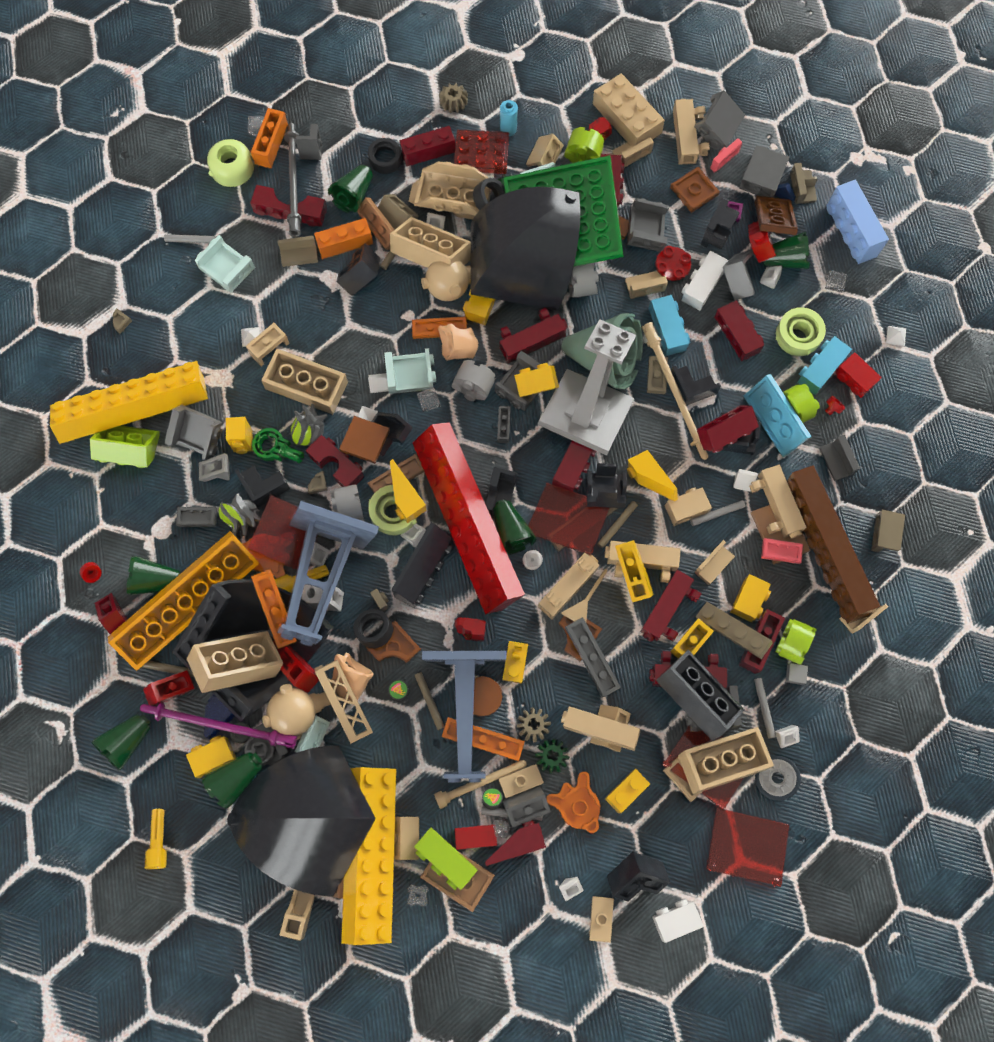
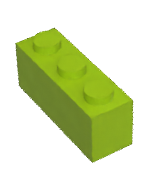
(445, 859)

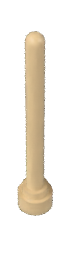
(444, 798)

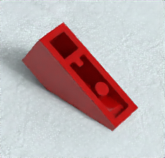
(761, 243)
(297, 669)

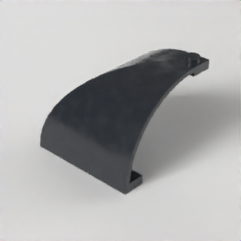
(526, 246)
(234, 611)
(303, 820)

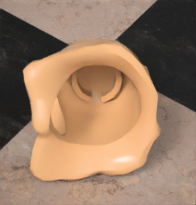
(457, 342)
(355, 673)

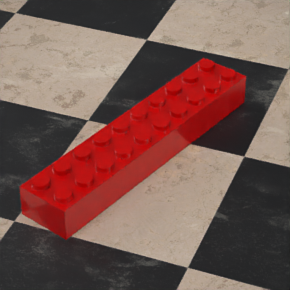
(468, 518)

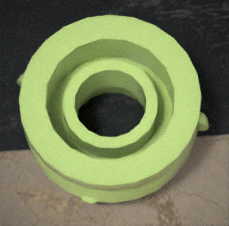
(233, 173)
(806, 321)
(377, 504)

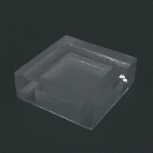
(835, 281)
(428, 399)

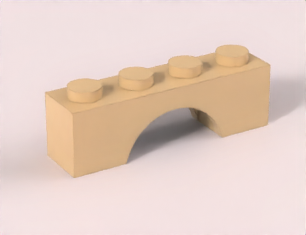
(297, 915)

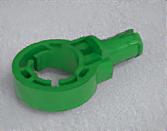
(280, 449)

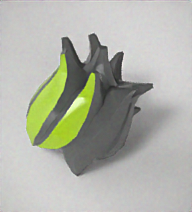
(307, 426)
(239, 514)

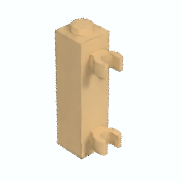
(685, 132)
(781, 502)
(653, 557)
(568, 585)
(601, 728)

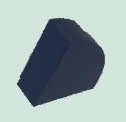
(785, 191)

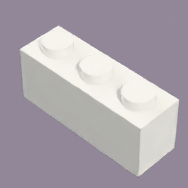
(703, 280)

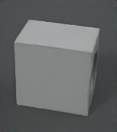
(796, 674)

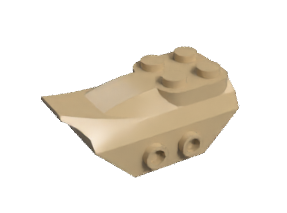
(448, 189)

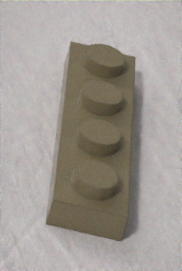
(734, 630)

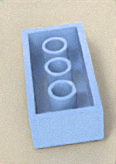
(857, 222)

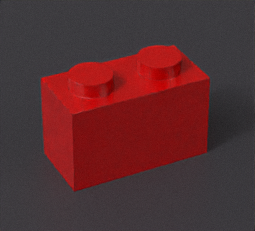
(857, 375)

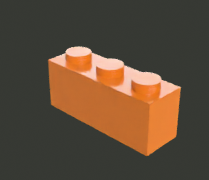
(269, 138)
(343, 238)

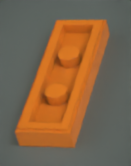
(429, 327)

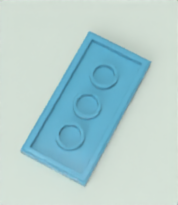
(777, 415)

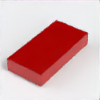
(475, 837)

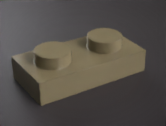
(656, 379)

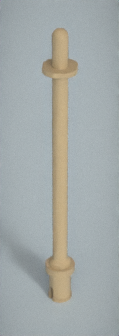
(654, 342)

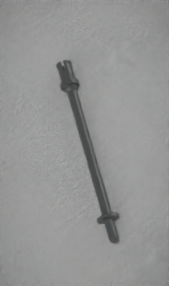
(294, 219)

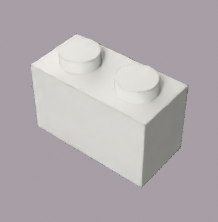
(677, 921)

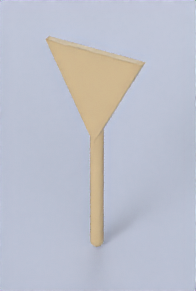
(580, 609)

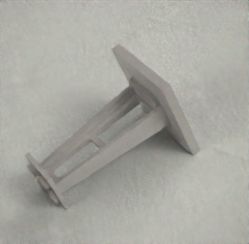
(585, 406)

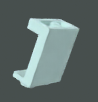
(224, 264)
(409, 372)

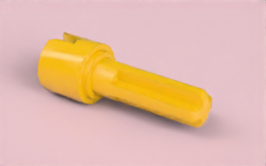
(286, 582)
(156, 855)

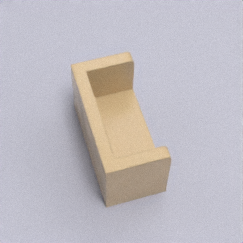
(266, 342)

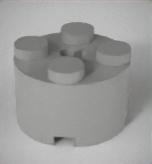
(583, 281)
(473, 380)
(347, 501)

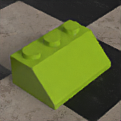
(125, 446)

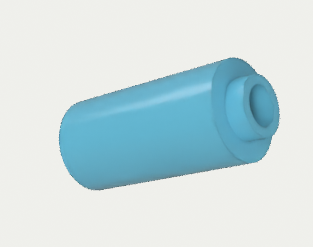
(508, 117)

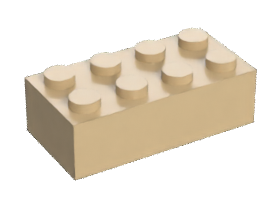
(627, 110)
(428, 244)
(304, 381)
(234, 661)
(725, 760)

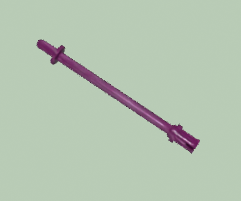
(273, 737)

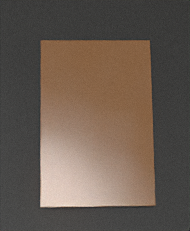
(762, 519)
(471, 892)

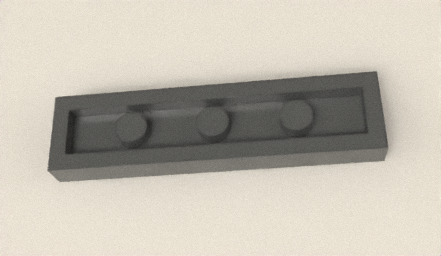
(592, 657)

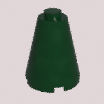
(351, 188)
(791, 253)
(512, 528)
(148, 576)
(122, 740)
(231, 778)

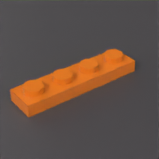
(271, 604)
(487, 740)

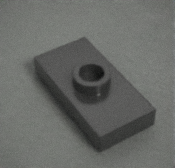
(196, 517)

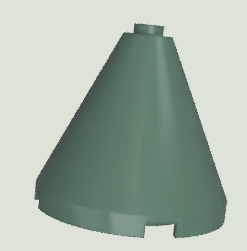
(621, 375)

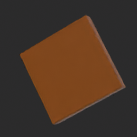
(694, 189)
(364, 439)

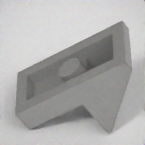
(215, 468)

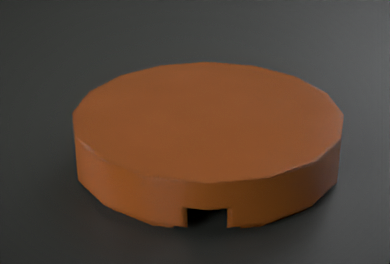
(486, 696)

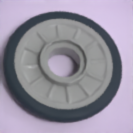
(782, 790)

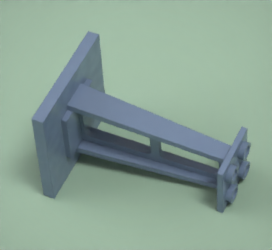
(332, 526)
(464, 666)

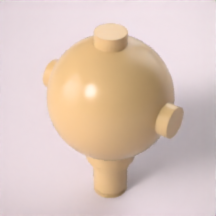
(447, 281)
(293, 710)

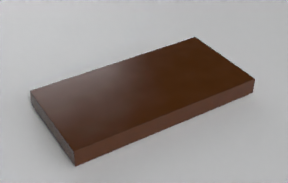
(775, 215)

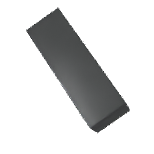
(503, 424)

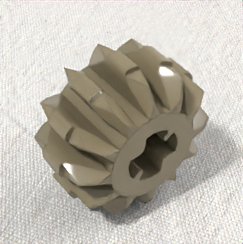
(453, 98)
(538, 720)

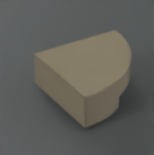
(120, 320)
(317, 484)

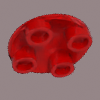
(673, 263)

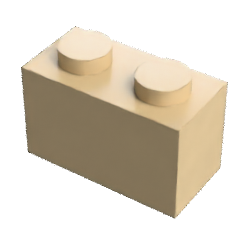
(688, 506)

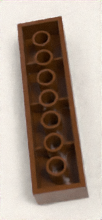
(832, 547)

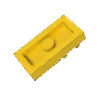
(515, 662)

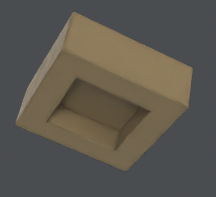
(380, 599)

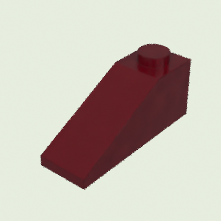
(520, 843)

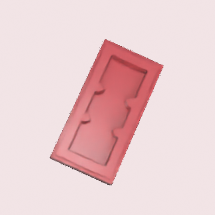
(726, 155)
(782, 551)

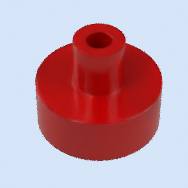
(834, 406)
(90, 572)

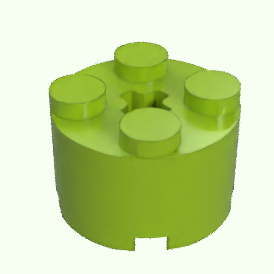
(584, 145)
(802, 402)
(797, 641)

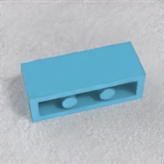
(669, 325)
(824, 364)

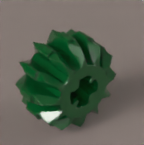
(554, 749)

